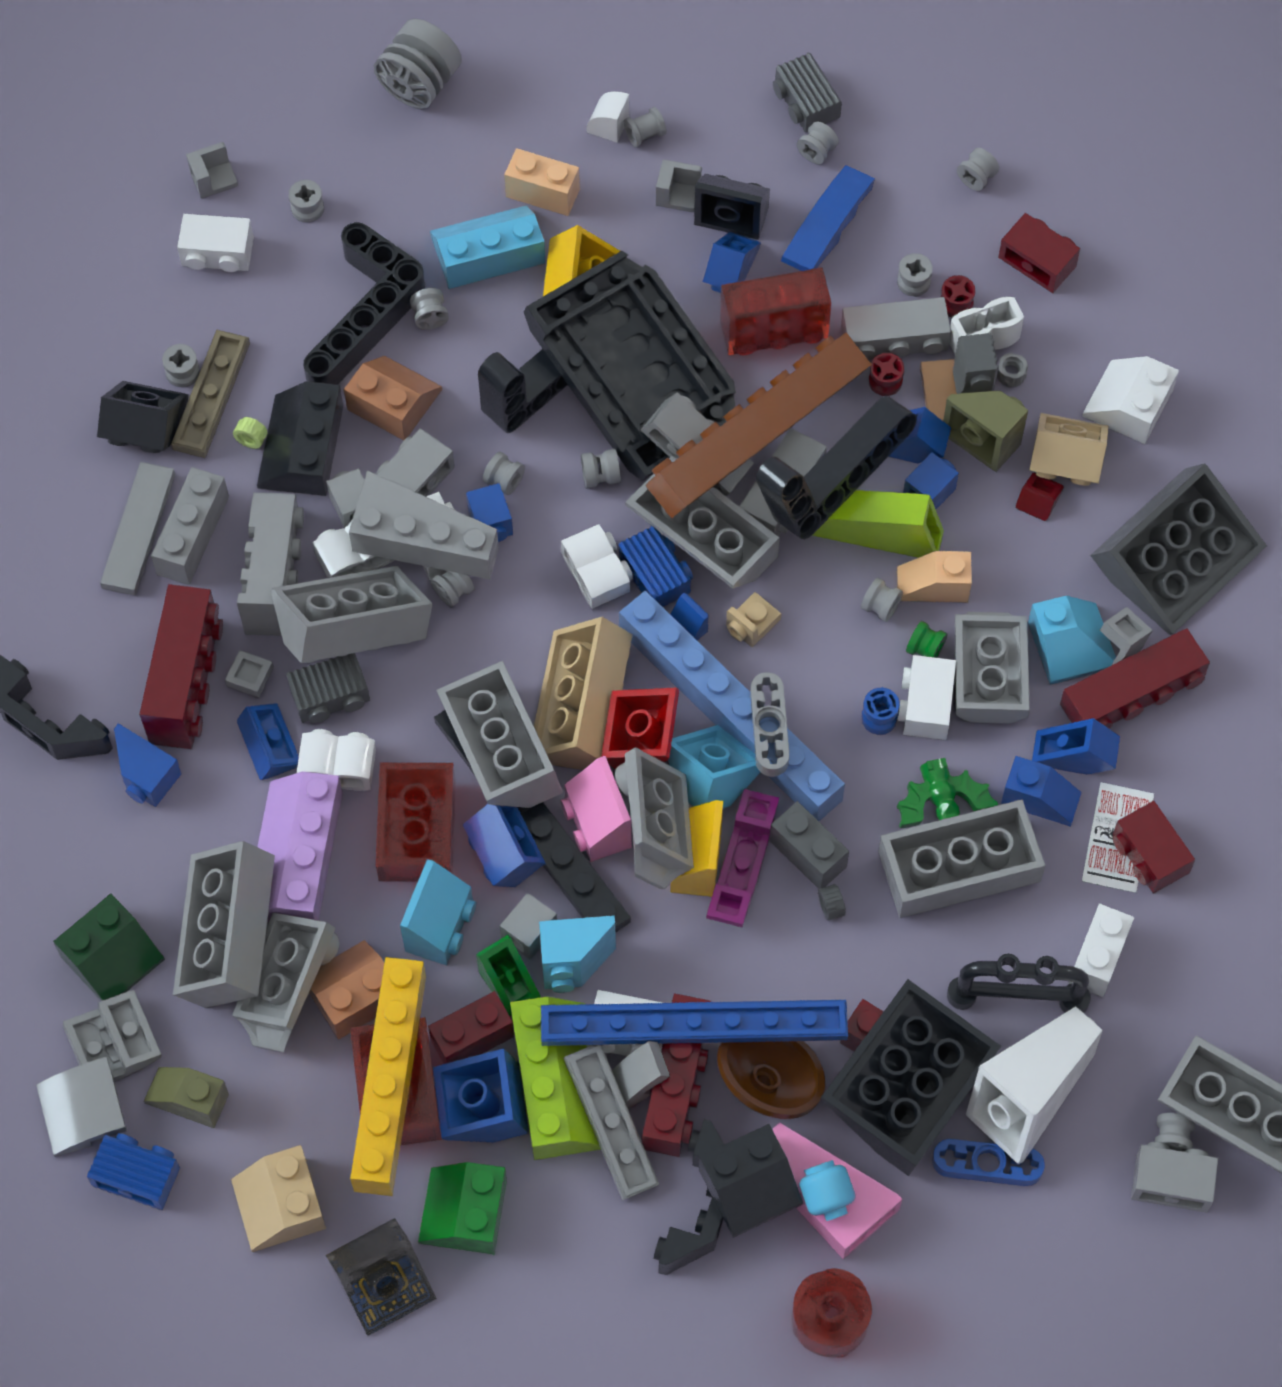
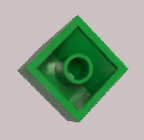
(463, 1207)

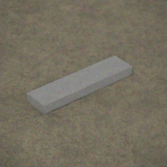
(137, 528)
(611, 1121)

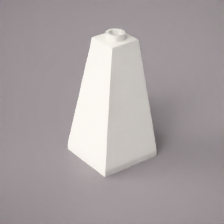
(1030, 1080)

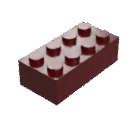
(181, 667)

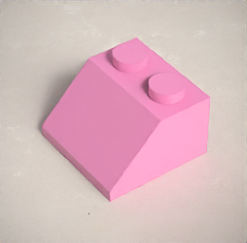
(598, 811)

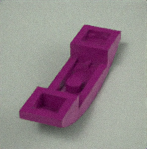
(743, 858)

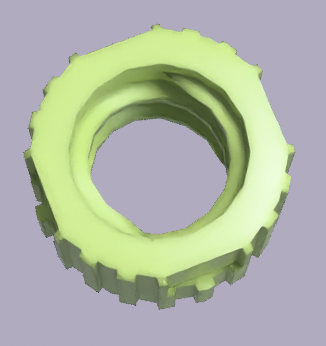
(250, 432)

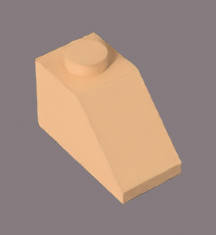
(936, 577)

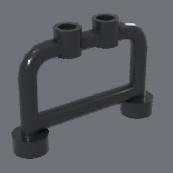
(964, 991)

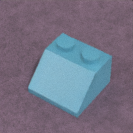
(437, 914)
(574, 950)

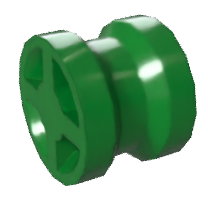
(926, 641)

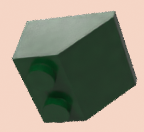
(108, 949)

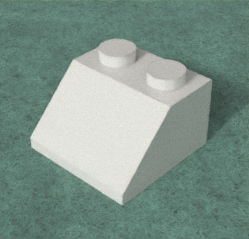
(1132, 396)

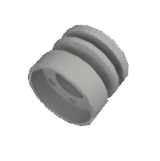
(417, 63)

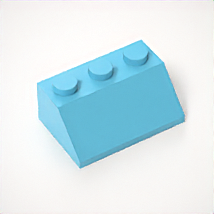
(489, 246)

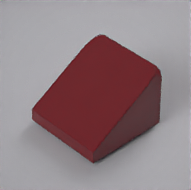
(1039, 496)

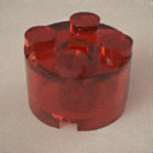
(815, 1297)

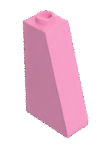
(865, 1215)

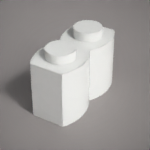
(999, 318)
(336, 555)
(596, 566)
(344, 756)

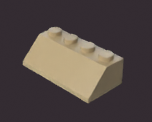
(576, 690)

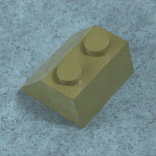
(986, 425)

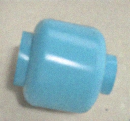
(827, 1190)

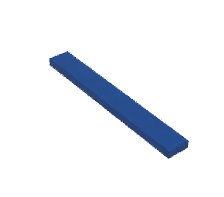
(694, 1022)

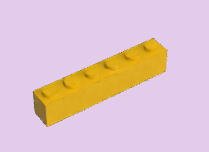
(388, 1077)

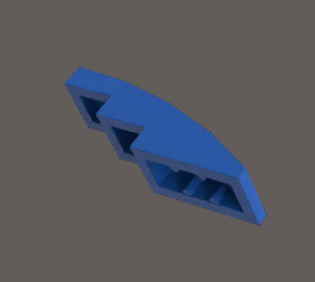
(828, 219)

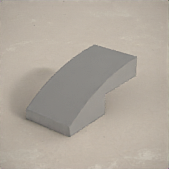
(640, 1073)

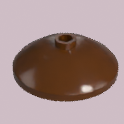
(773, 1077)

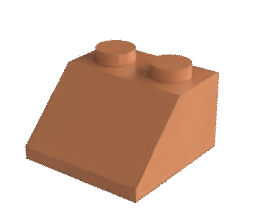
(390, 395)
(349, 988)

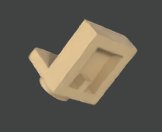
(752, 619)

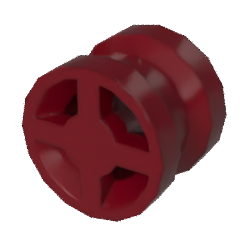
(958, 287)
(882, 366)

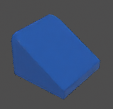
(690, 616)

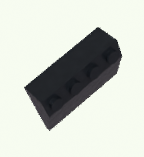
(909, 1076)

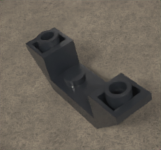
(78, 740)
(682, 1246)

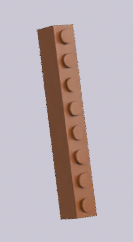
(757, 425)

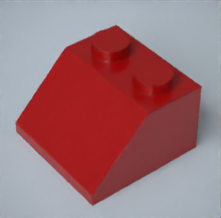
(641, 721)

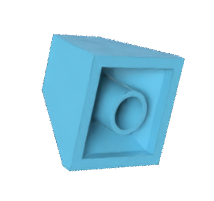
(1069, 638)
(713, 764)

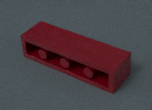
(1137, 681)

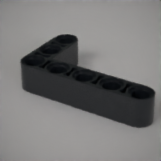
(369, 310)
(515, 394)
(809, 501)

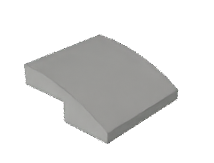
(114, 1031)
(81, 1106)

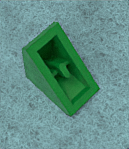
(506, 973)

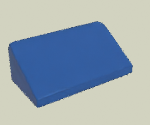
(267, 740)

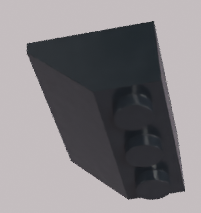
(302, 439)

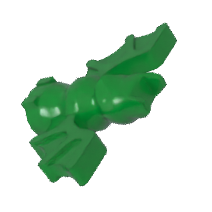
(941, 790)

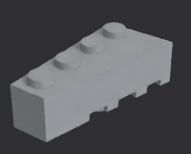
(420, 531)
(269, 559)

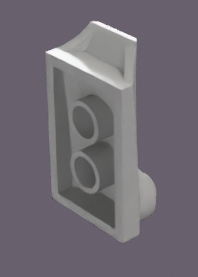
(991, 667)
(657, 817)
(289, 967)

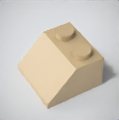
(1069, 449)
(278, 1199)

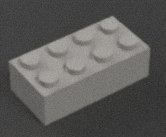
(961, 858)
(224, 925)

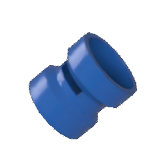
(879, 719)

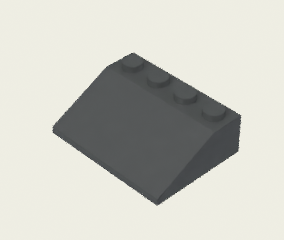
(1180, 548)

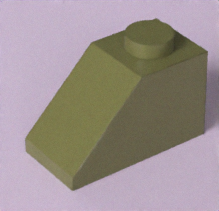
(188, 1094)

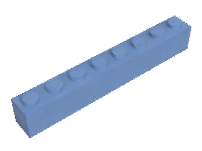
(725, 701)

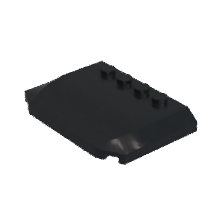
(627, 351)

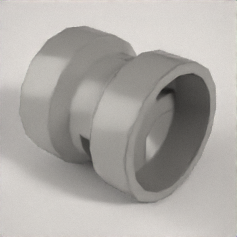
(608, 466)

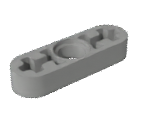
(776, 710)

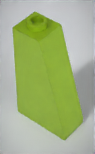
(886, 522)

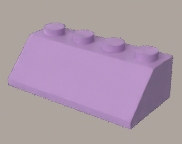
(300, 833)

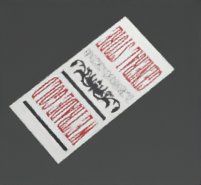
(1103, 861)

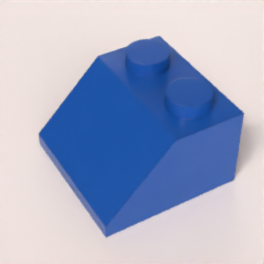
(481, 1098)

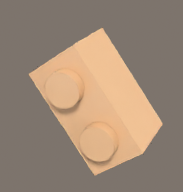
(542, 182)

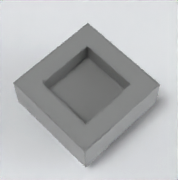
(249, 673)

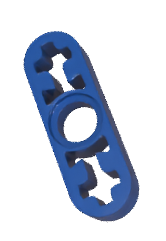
(958, 1170)

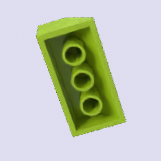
(552, 1103)

